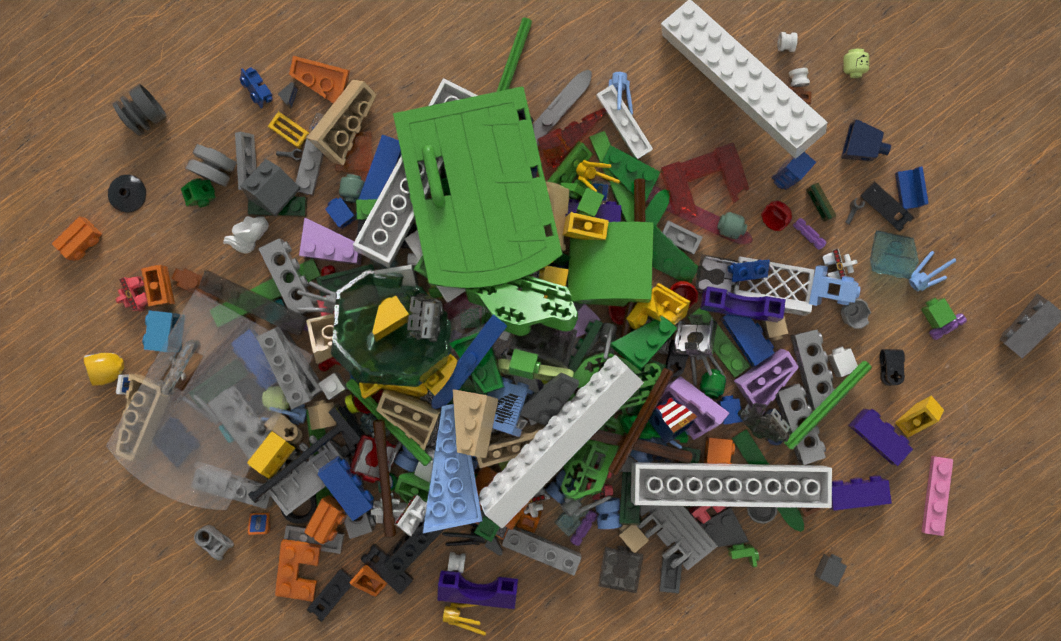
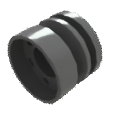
(139, 110)

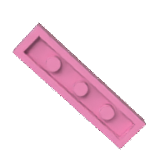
(937, 496)

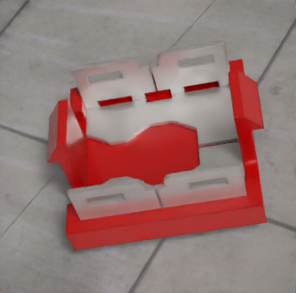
(366, 461)

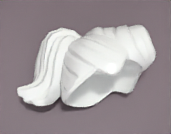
(247, 233)

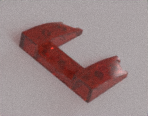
(722, 159)

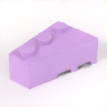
(327, 245)
(767, 378)
(708, 412)

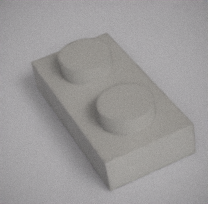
(682, 237)

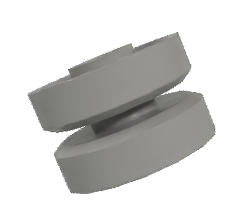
(211, 165)

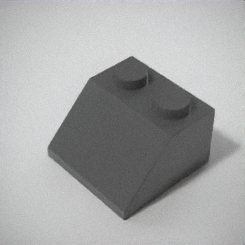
(270, 187)

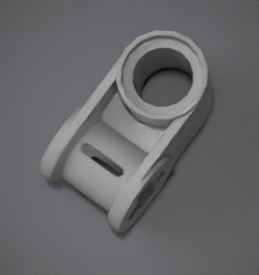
(215, 541)

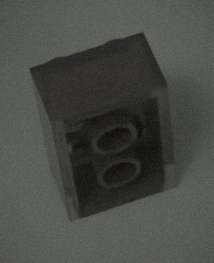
(548, 343)

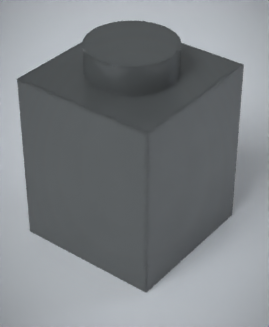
(830, 569)

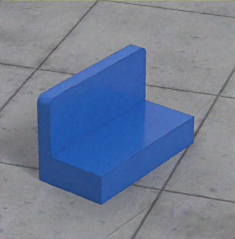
(912, 188)

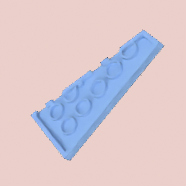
(452, 486)

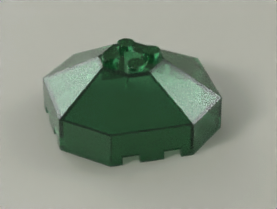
(396, 357)

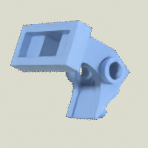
(848, 290)

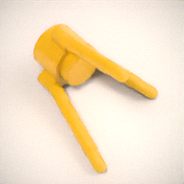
(586, 171)
(452, 617)

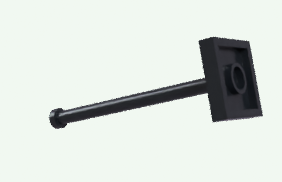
(343, 424)

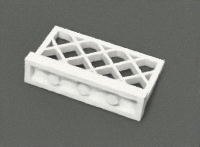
(792, 305)

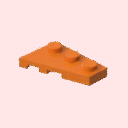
(320, 77)

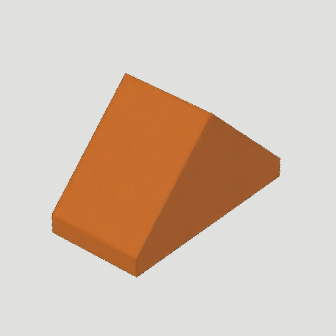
(368, 581)

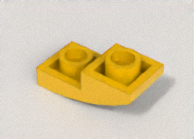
(440, 378)

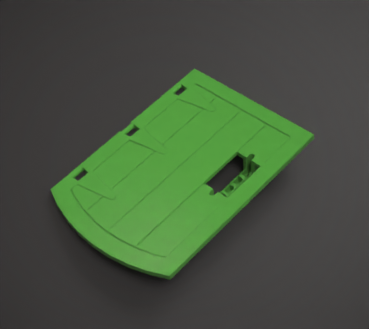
(496, 211)

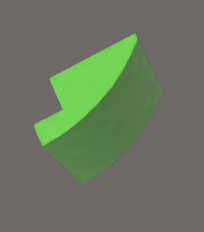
(613, 268)

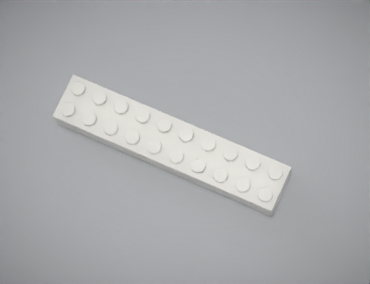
(744, 79)
(393, 210)
(558, 441)
(731, 485)

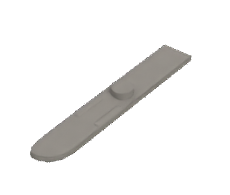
(561, 104)

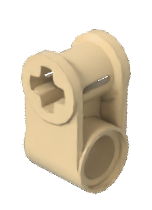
(284, 427)

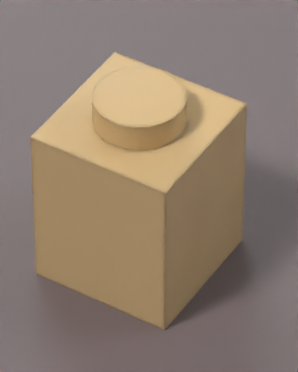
(774, 330)
(319, 415)
(632, 537)

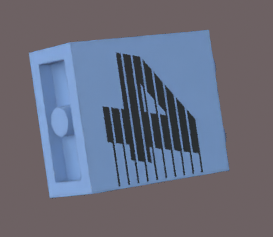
(509, 406)

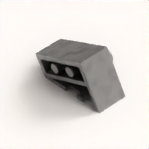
(1031, 326)

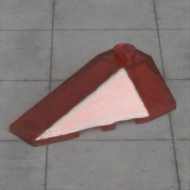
(559, 143)

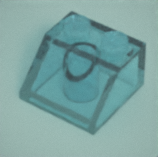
(893, 255)

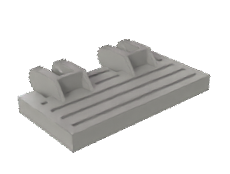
(303, 480)
(679, 527)

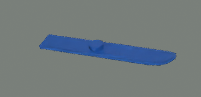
(470, 360)

